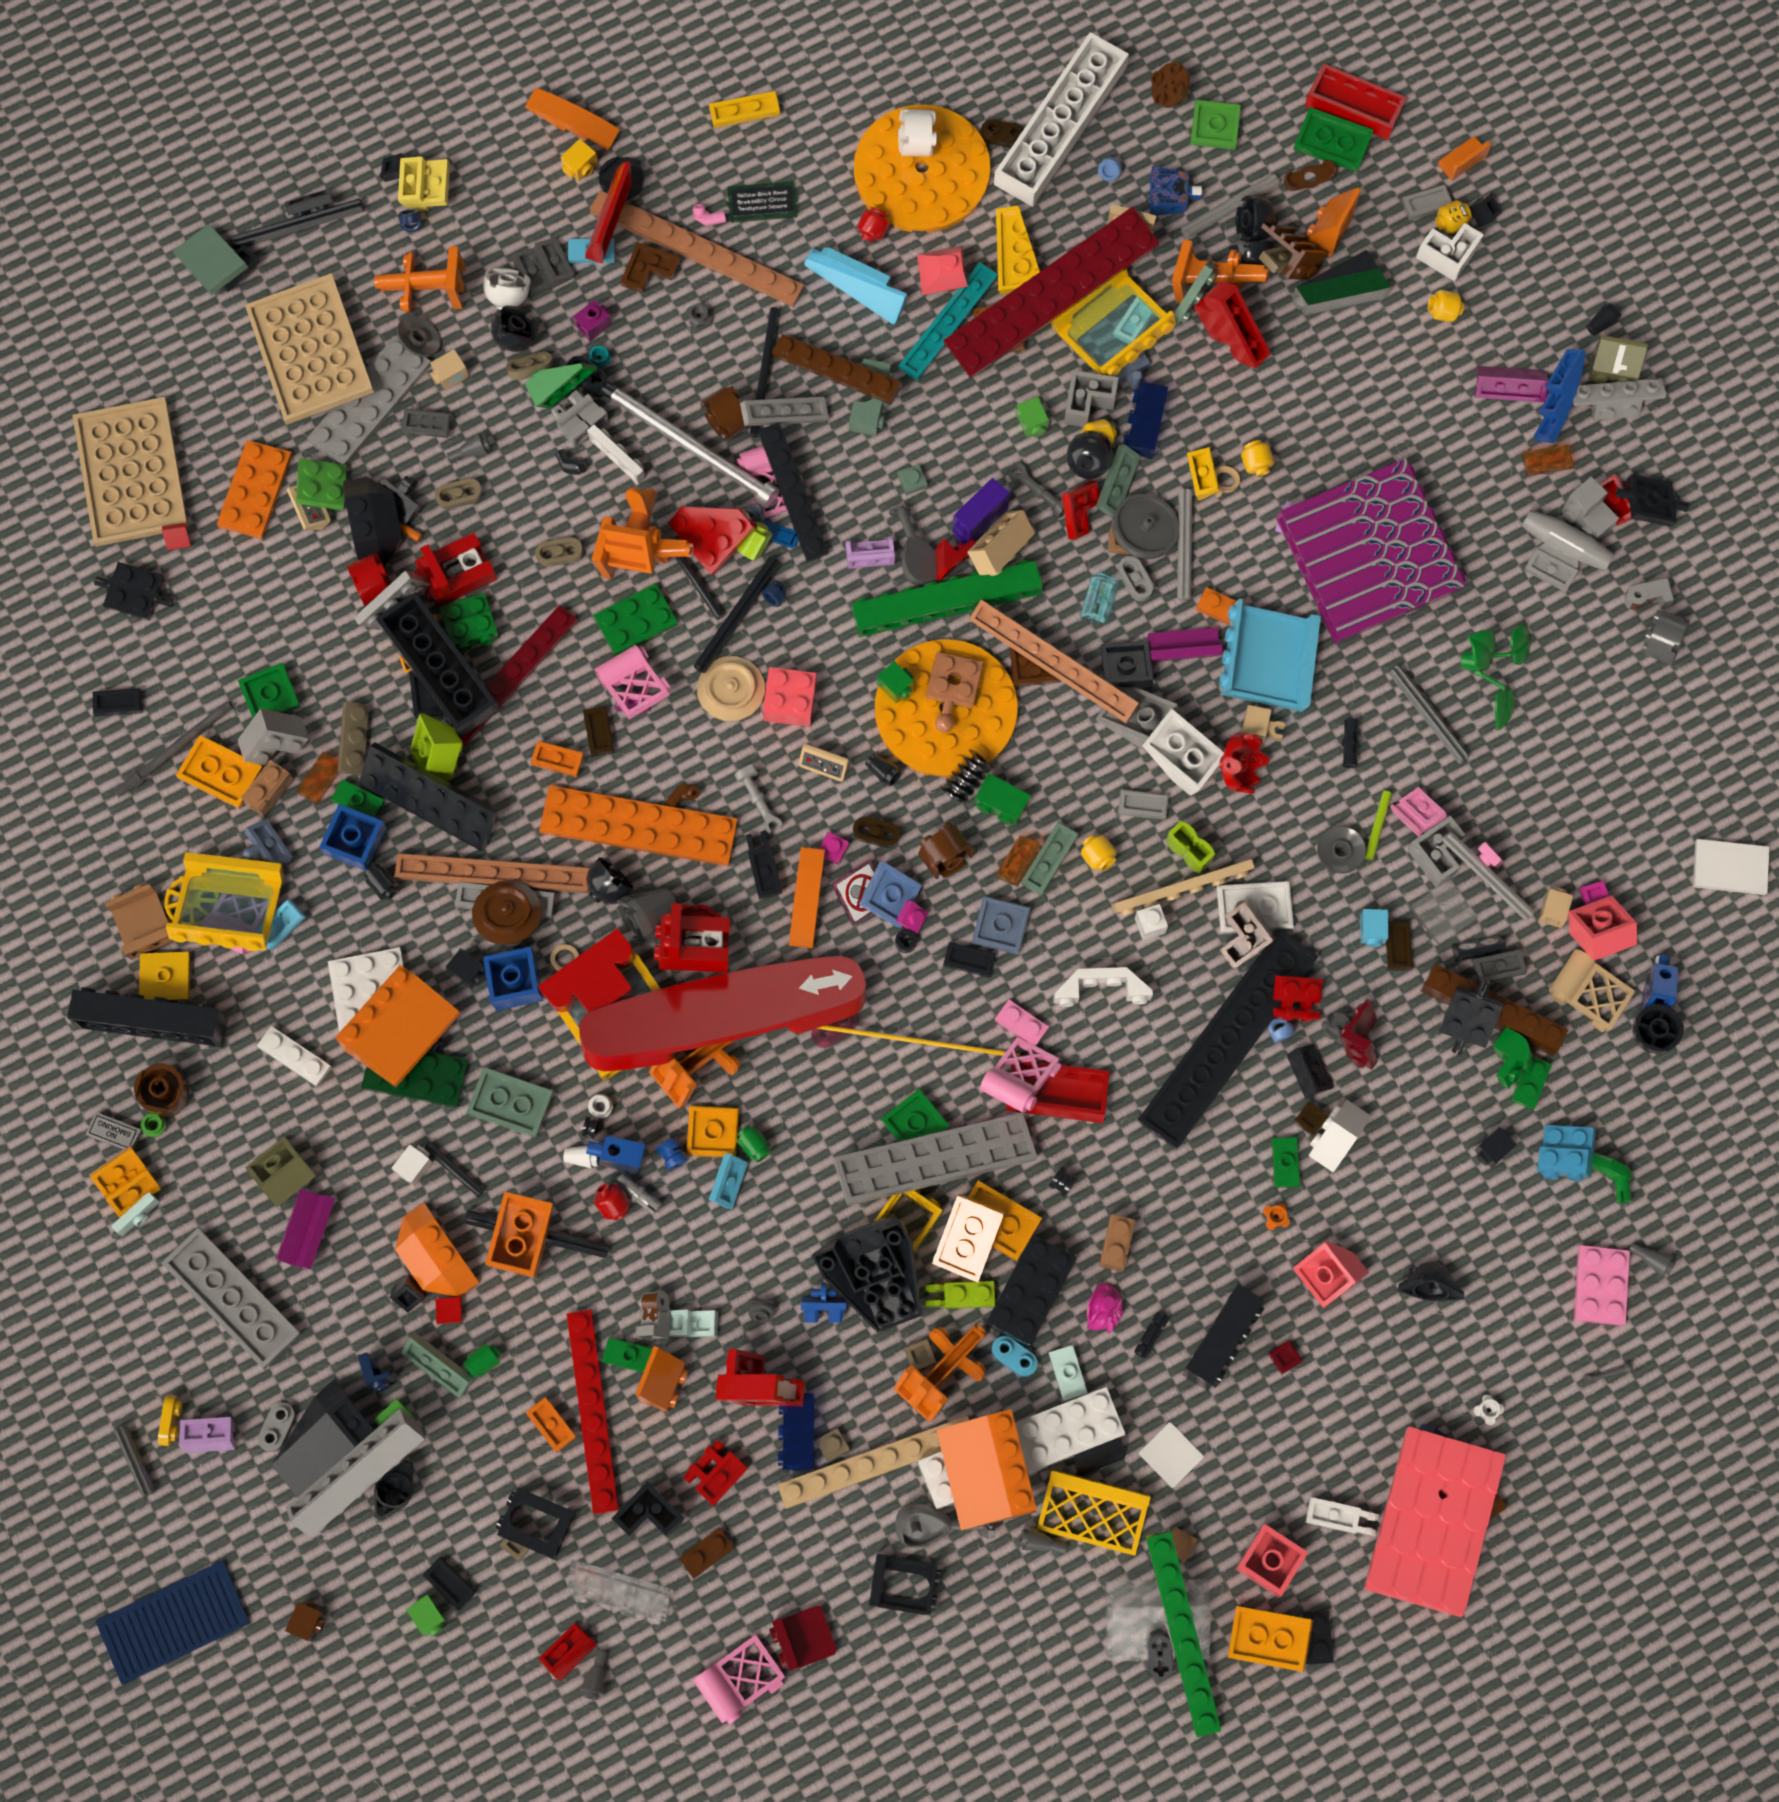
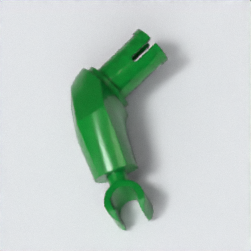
(1617, 1173)

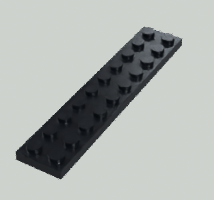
(1224, 1042)

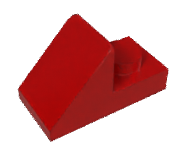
(950, 558)

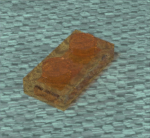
(1547, 460)
(319, 778)
(1018, 860)

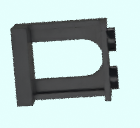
(523, 1497)
(925, 1569)

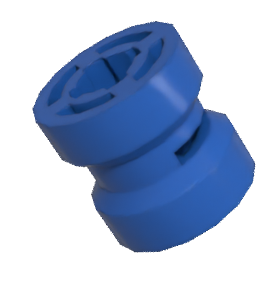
(672, 1154)

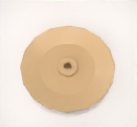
(731, 689)

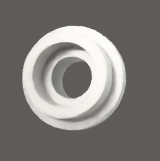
(595, 1100)

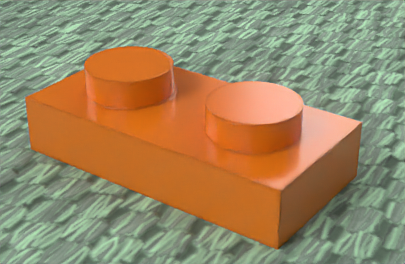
(1215, 605)
(557, 759)
(551, 1425)

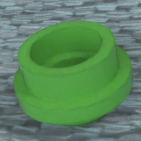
(146, 1122)

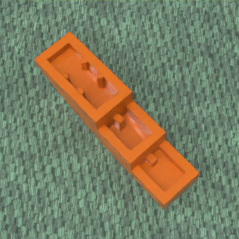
(571, 117)
(806, 897)

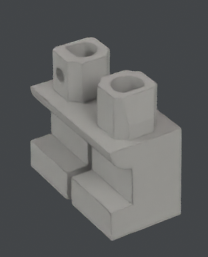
(579, 418)

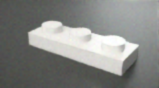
(616, 453)
(294, 1056)

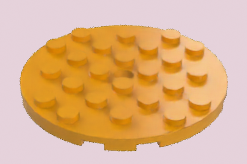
(926, 200)
(910, 724)

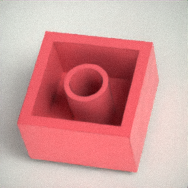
(789, 697)
(1602, 928)
(1271, 1560)

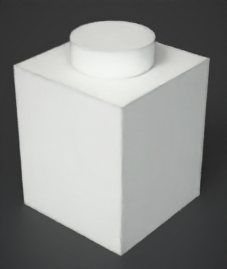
(1151, 922)
(412, 1164)

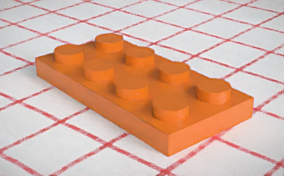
(254, 489)

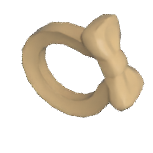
(1226, 469)
(557, 950)

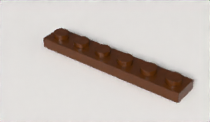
(836, 369)

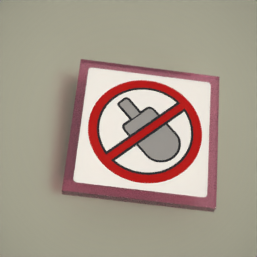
(851, 889)

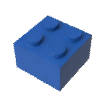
(353, 837)
(513, 978)

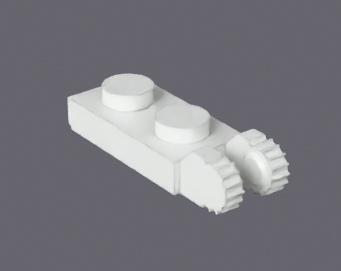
(1339, 1516)

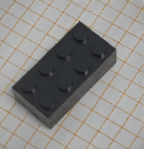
(1031, 1291)
(1222, 1338)

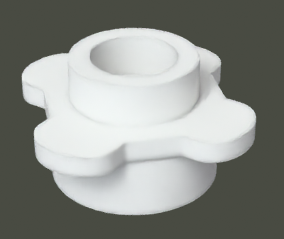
(1488, 1402)

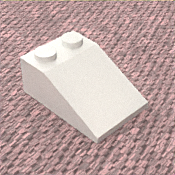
(1183, 752)

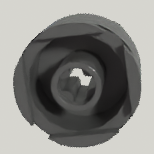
(1665, 636)

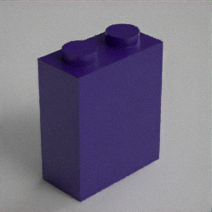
(980, 512)

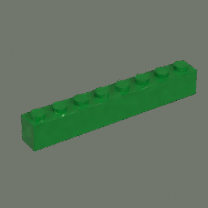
(945, 598)

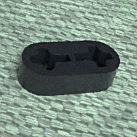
(1154, 1655)

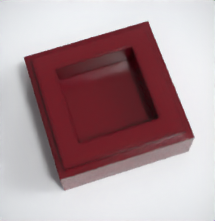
(1285, 1357)

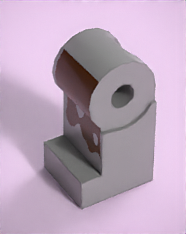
(1649, 593)
(654, 1316)

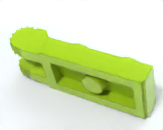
(962, 1295)

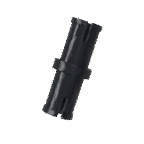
(1350, 743)

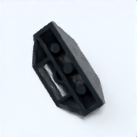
(372, 518)

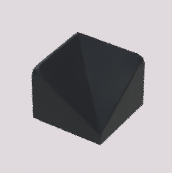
(1485, 209)
(407, 1293)

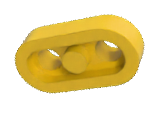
(168, 1430)

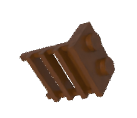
(1305, 259)

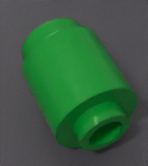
(754, 1143)
(482, 1360)

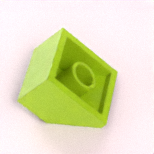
(436, 747)

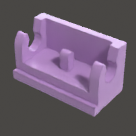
(870, 553)
(207, 1435)

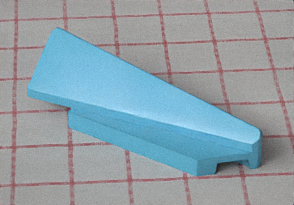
(859, 281)

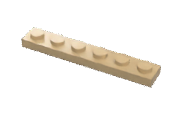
(1193, 885)

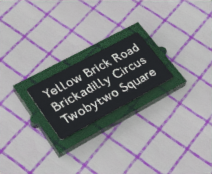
(762, 202)

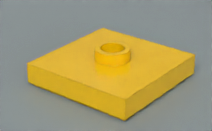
(165, 975)

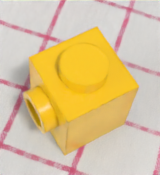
(579, 160)

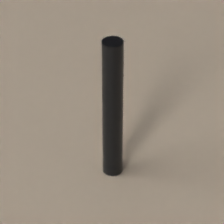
(454, 1170)

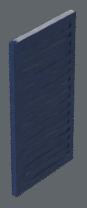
(172, 1622)

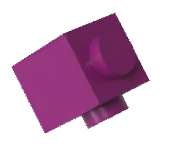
(592, 320)

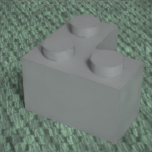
(1086, 391)
(1588, 511)
(269, 733)
(1433, 853)

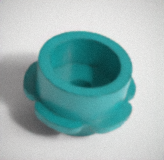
(599, 351)

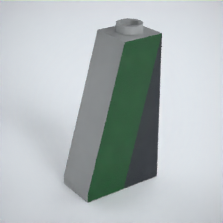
(1344, 285)

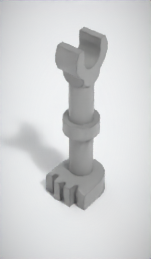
(745, 775)

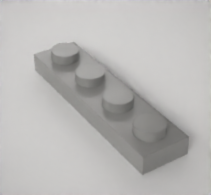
(784, 411)
(468, 893)

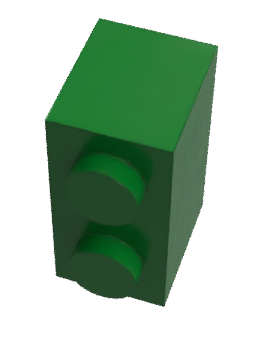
(1001, 800)

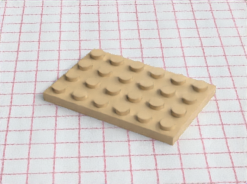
(309, 348)
(129, 471)

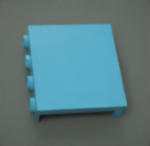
(1269, 657)

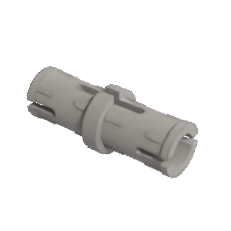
(639, 1194)

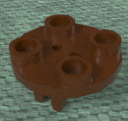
(1170, 85)

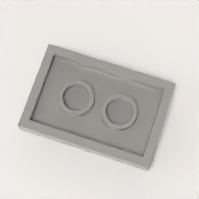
(397, 591)

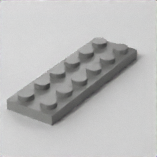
(353, 423)
(231, 1298)

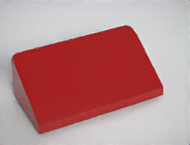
(1619, 506)
(567, 1652)

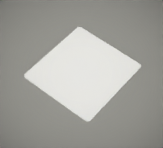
(1171, 1455)

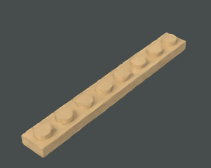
(862, 1467)

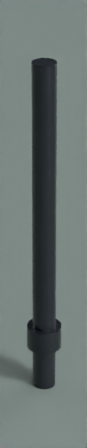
(766, 361)

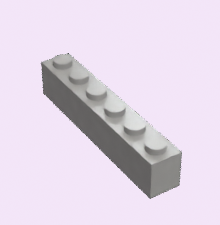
(355, 1473)

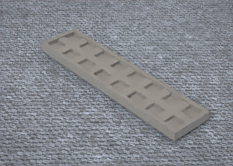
(934, 1159)

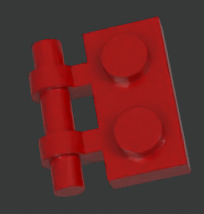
(1297, 989)
(721, 1477)

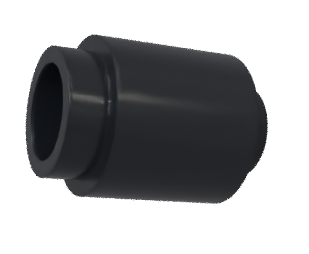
(381, 882)

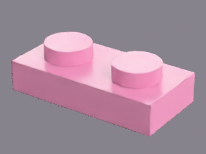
(1489, 856)
(1021, 1023)

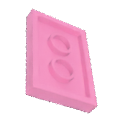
(1601, 1285)

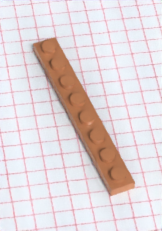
(1054, 661)
(490, 872)

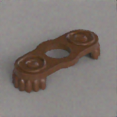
(1323, 173)

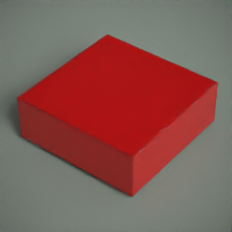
(176, 536)
(448, 1310)

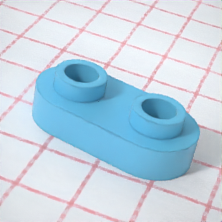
(1014, 1356)

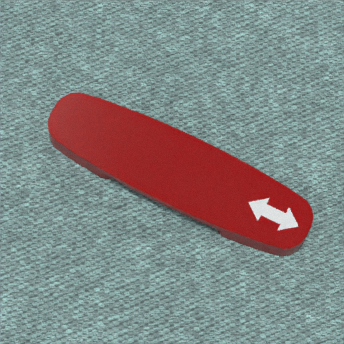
(721, 1010)

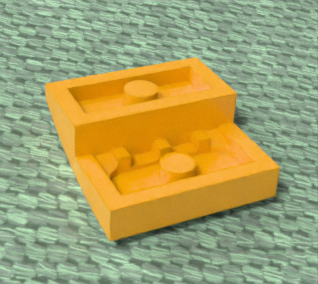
(124, 1181)

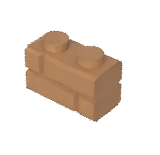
(267, 788)
(1116, 1243)

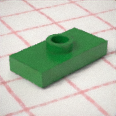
(357, 799)
(1285, 1162)
(626, 1355)

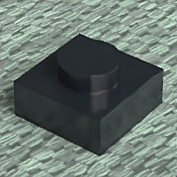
(391, 167)

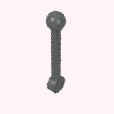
(1587, 1380)

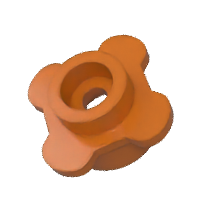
(1280, 1210)

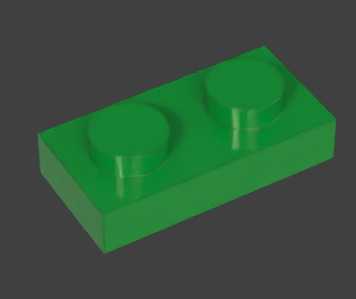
(1531, 1085)

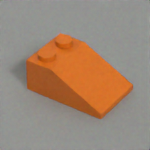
(1333, 221)
(519, 1235)
(661, 1380)

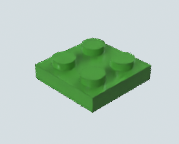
(1215, 124)
(320, 484)

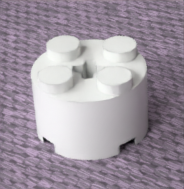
(916, 133)

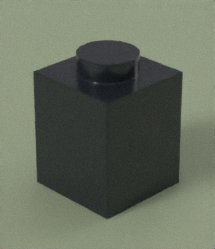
(466, 969)
(1494, 1148)

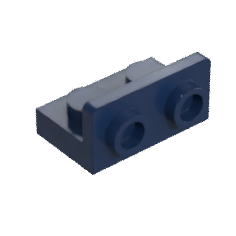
(372, 1374)

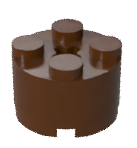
(724, 412)
(945, 851)
(157, 1077)

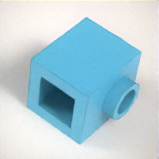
(1373, 927)

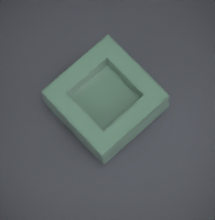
(912, 479)

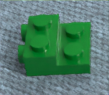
(469, 622)

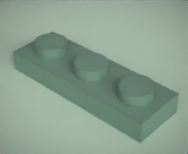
(1195, 293)
(1118, 480)
(1049, 858)
(437, 1365)

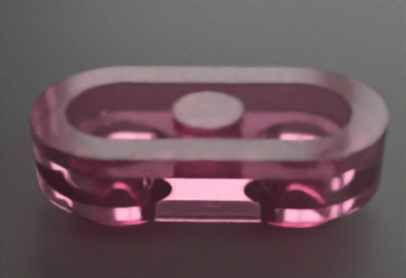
(833, 1036)

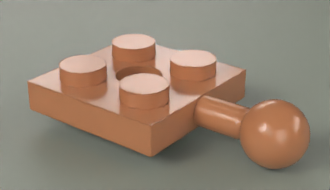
(961, 694)

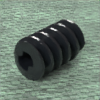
(967, 778)

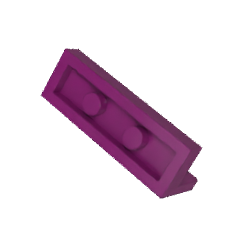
(1511, 384)
(1184, 644)
(305, 1229)

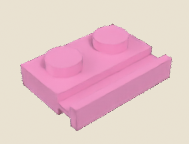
(1418, 811)

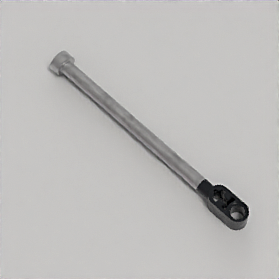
(765, 493)

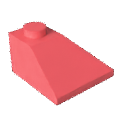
(942, 270)
(1330, 1272)

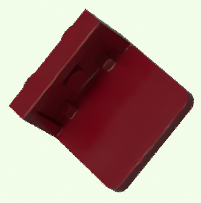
(1354, 1036)
(803, 1638)

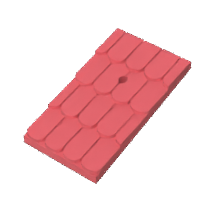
(1430, 1543)

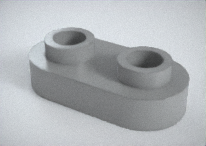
(1136, 579)
(277, 1427)

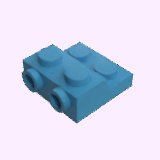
(1567, 1152)

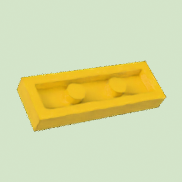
(744, 109)

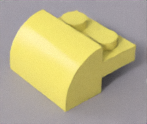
(423, 183)

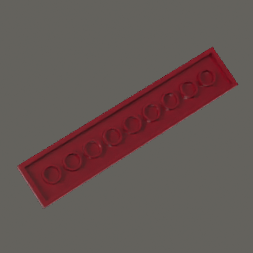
(1051, 292)

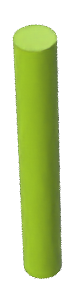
(1378, 825)

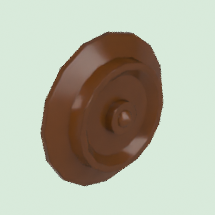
(506, 912)

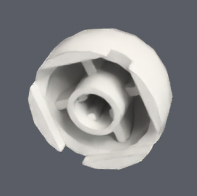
(506, 287)

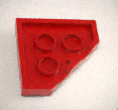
(713, 531)

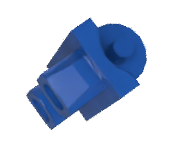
(812, 1305)

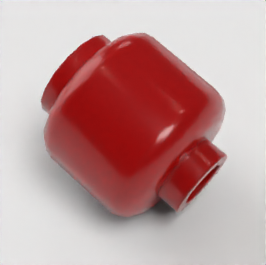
(873, 224)
(612, 1201)

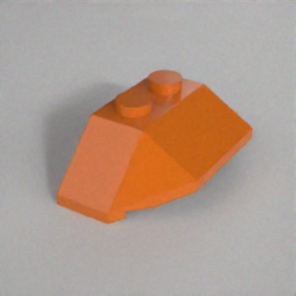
(432, 1255)

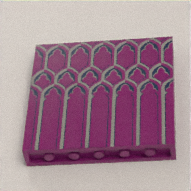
(1370, 550)

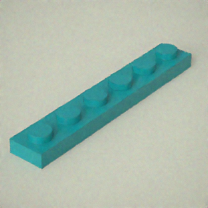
(948, 321)

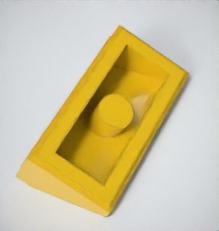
(1203, 473)

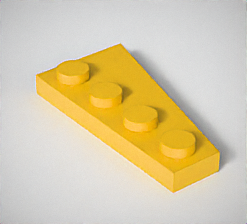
(1014, 250)

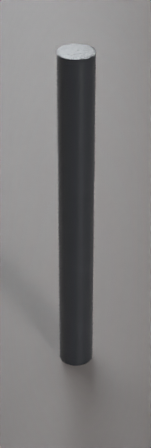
(700, 587)

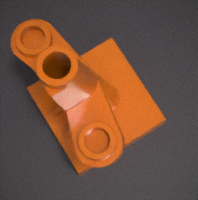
(1189, 268)
(447, 279)
(631, 544)
(662, 549)
(675, 1075)
(922, 1391)

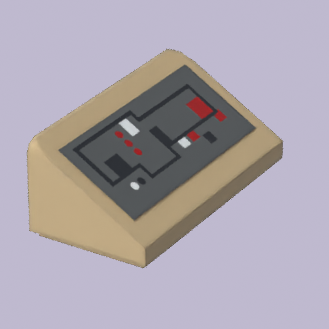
(310, 516)
(823, 762)

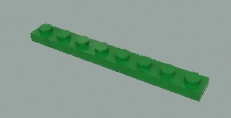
(1183, 1633)

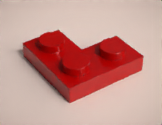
(1076, 504)

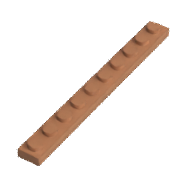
(705, 252)

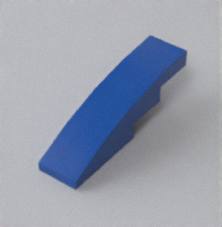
(1562, 389)

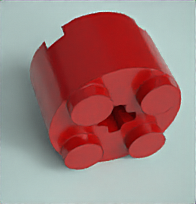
(369, 577)

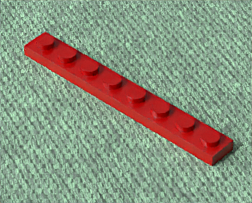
(592, 1412)

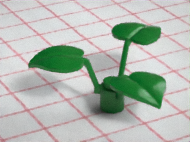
(1478, 660)

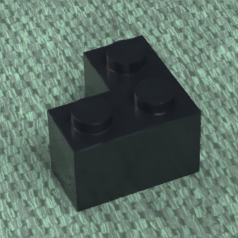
(646, 1506)

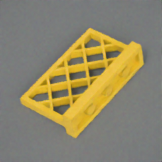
(1099, 1490)

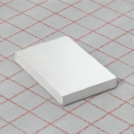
(1731, 867)
(1269, 899)

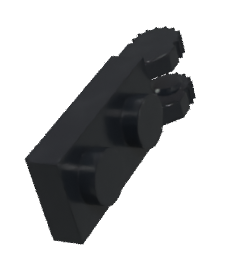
(763, 867)

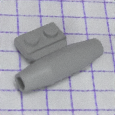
(1562, 550)

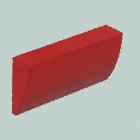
(1355, 100)
(610, 214)
(1071, 1094)

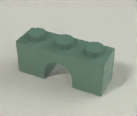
(867, 416)

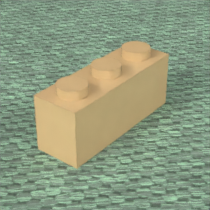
(1001, 543)

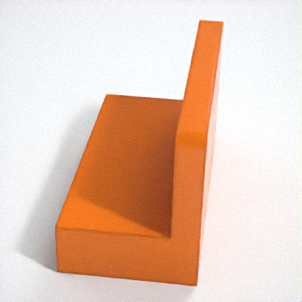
(1464, 157)

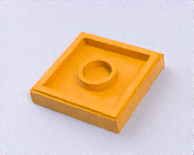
(712, 1131)

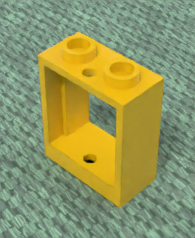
(929, 1205)

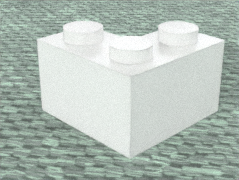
(1450, 255)
(1341, 1132)

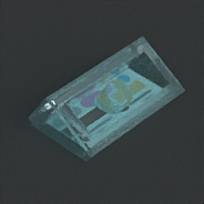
(1099, 598)

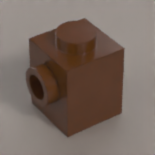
(306, 1621)

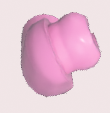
(707, 219)

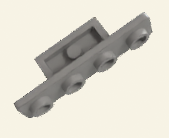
(1618, 398)

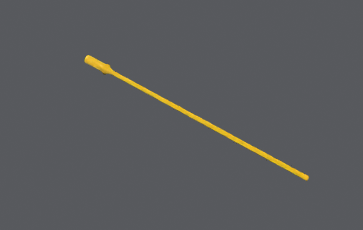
(914, 1040)

